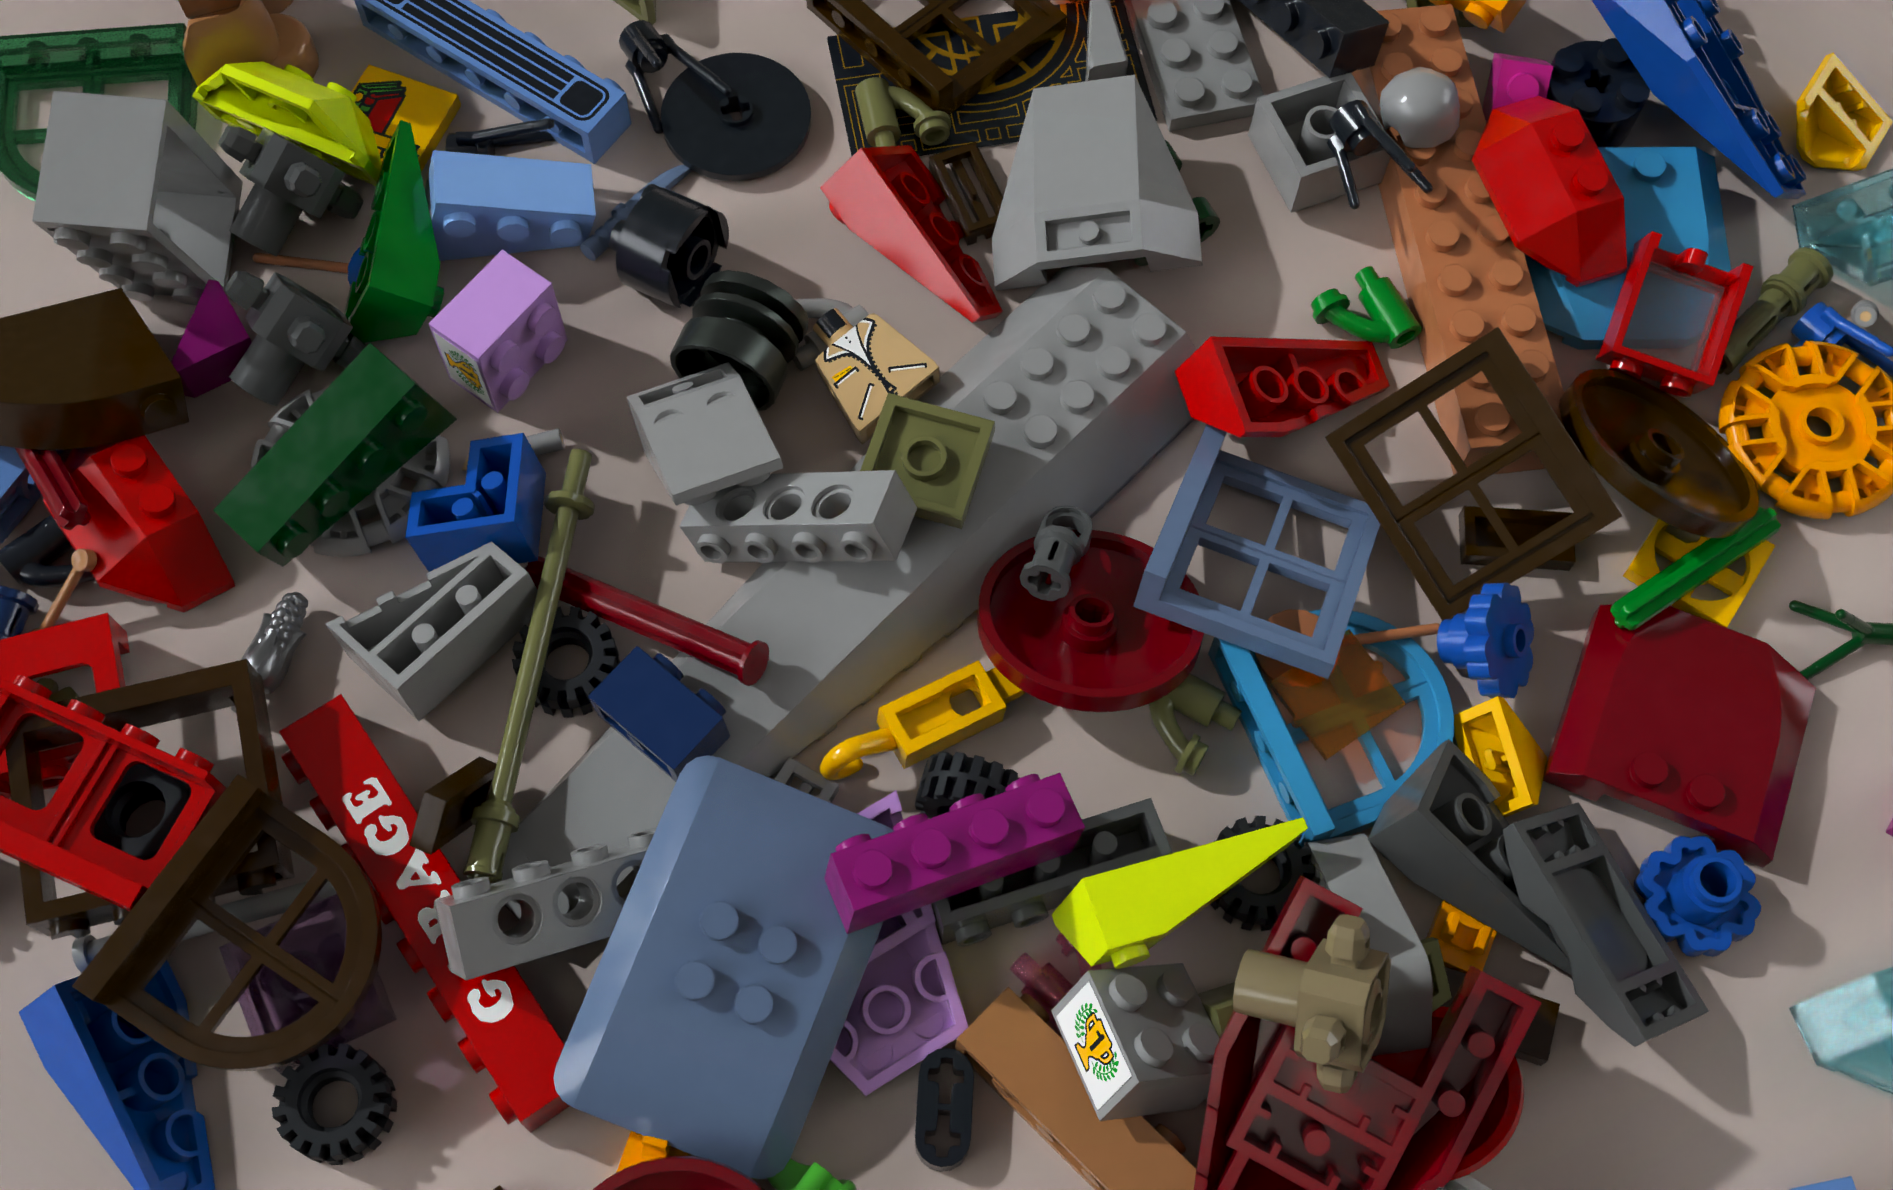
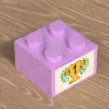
(499, 331)

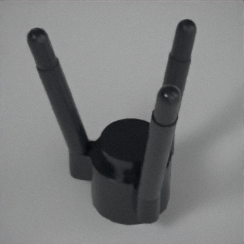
(649, 53)
(1361, 133)
(487, 140)

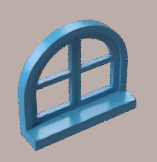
(1277, 741)

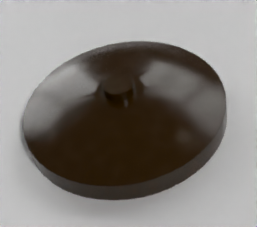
(1658, 453)

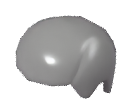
(1421, 107)

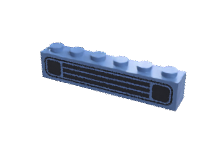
(506, 68)

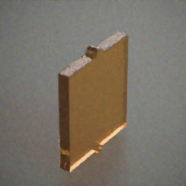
(1344, 705)

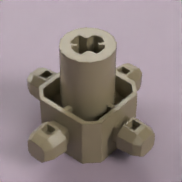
(1331, 1000)

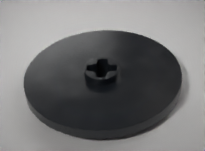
(766, 138)

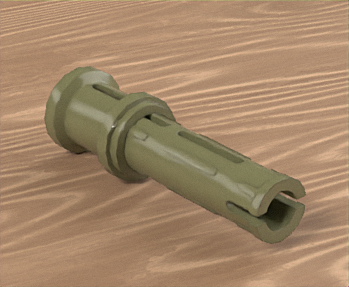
(1780, 297)

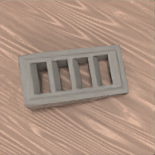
(1105, 47)

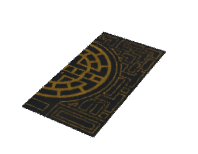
(1000, 109)

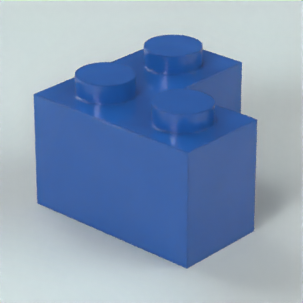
(495, 504)

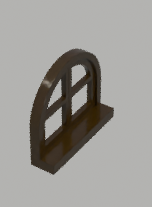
(185, 895)

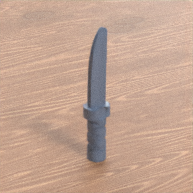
(599, 242)

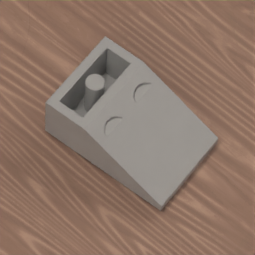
(703, 435)

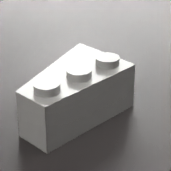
(441, 630)

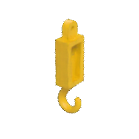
(925, 721)

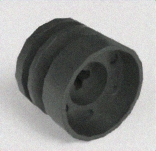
(744, 324)

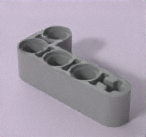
(1354, 872)

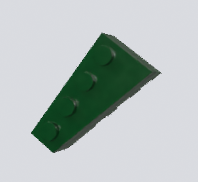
(333, 457)

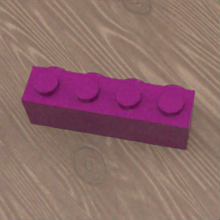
(952, 851)

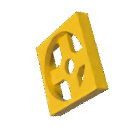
(1736, 586)

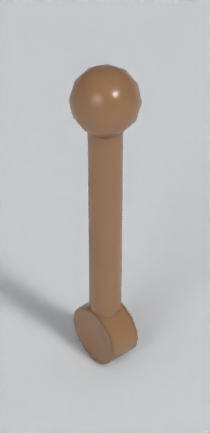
(82, 561)

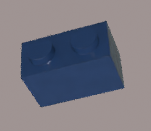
(659, 712)

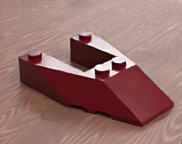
(1282, 1131)

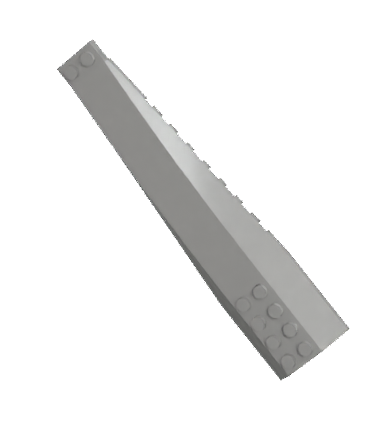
(1078, 410)

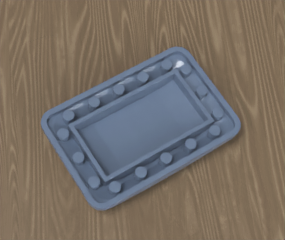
(722, 974)

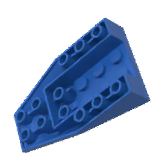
(1702, 80)

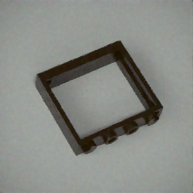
(142, 706)

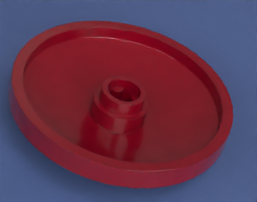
(1091, 644)

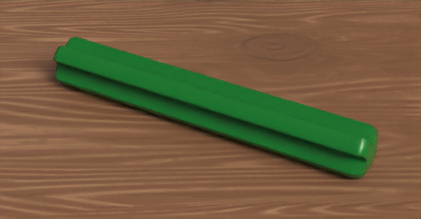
(1692, 571)

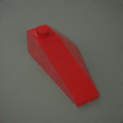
(1277, 383)

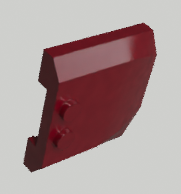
(1685, 727)

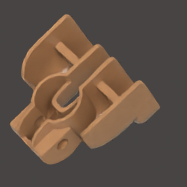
(244, 32)

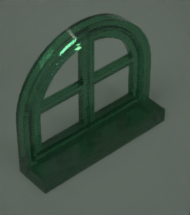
(88, 61)

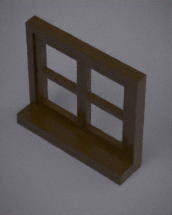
(911, 70)
(1540, 432)

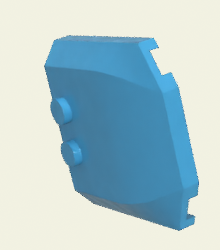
(1664, 193)

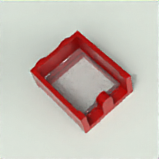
(1673, 317)

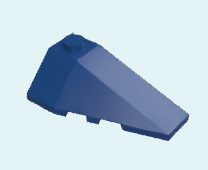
(125, 1084)

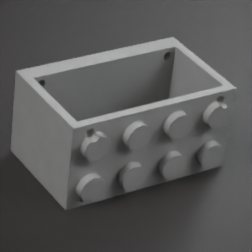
(137, 195)

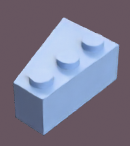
(507, 204)

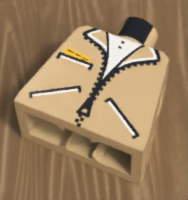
(868, 364)

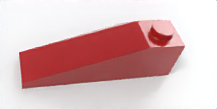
(895, 208)

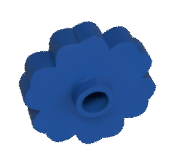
(1491, 640)
(1698, 895)

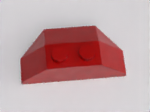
(1553, 189)
(144, 527)

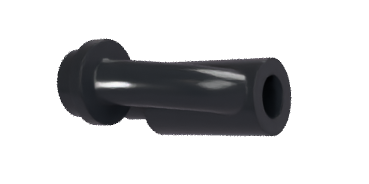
(34, 550)

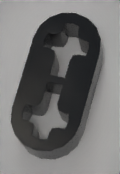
(929, 1108)

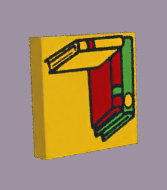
(393, 97)

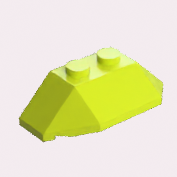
(296, 108)

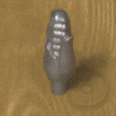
(277, 640)

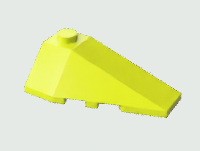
(1138, 905)

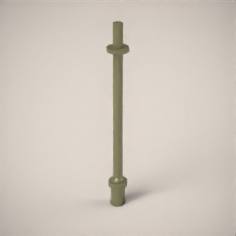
(496, 817)

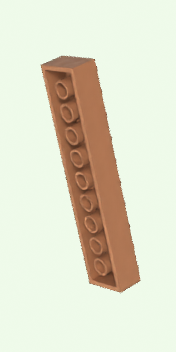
(1453, 245)

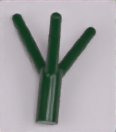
(1862, 634)

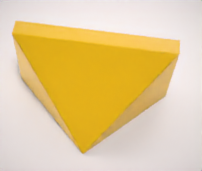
(1504, 752)

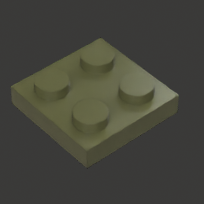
(933, 453)

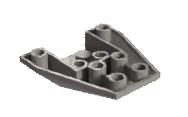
(1092, 187)

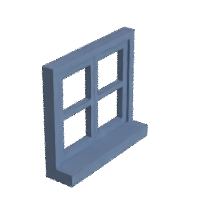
(1187, 528)

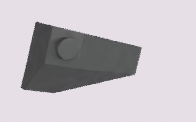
(1452, 843)

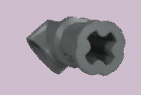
(1057, 552)

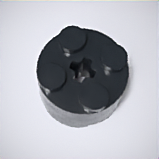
(1602, 86)
(669, 246)

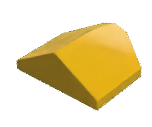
(1838, 119)

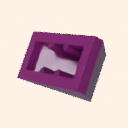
(210, 343)

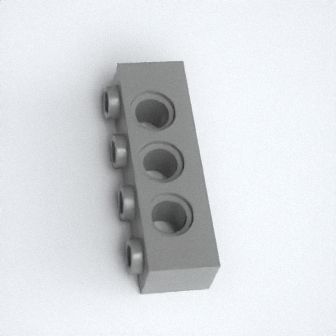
(804, 519)
(471, 914)

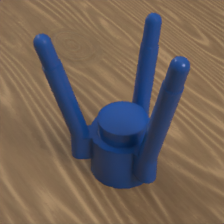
(1828, 326)

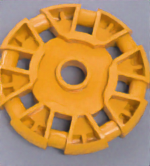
(1794, 447)

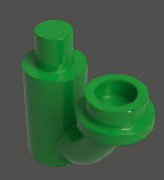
(1391, 316)

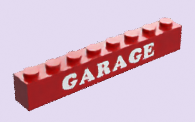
(367, 804)

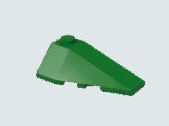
(399, 250)

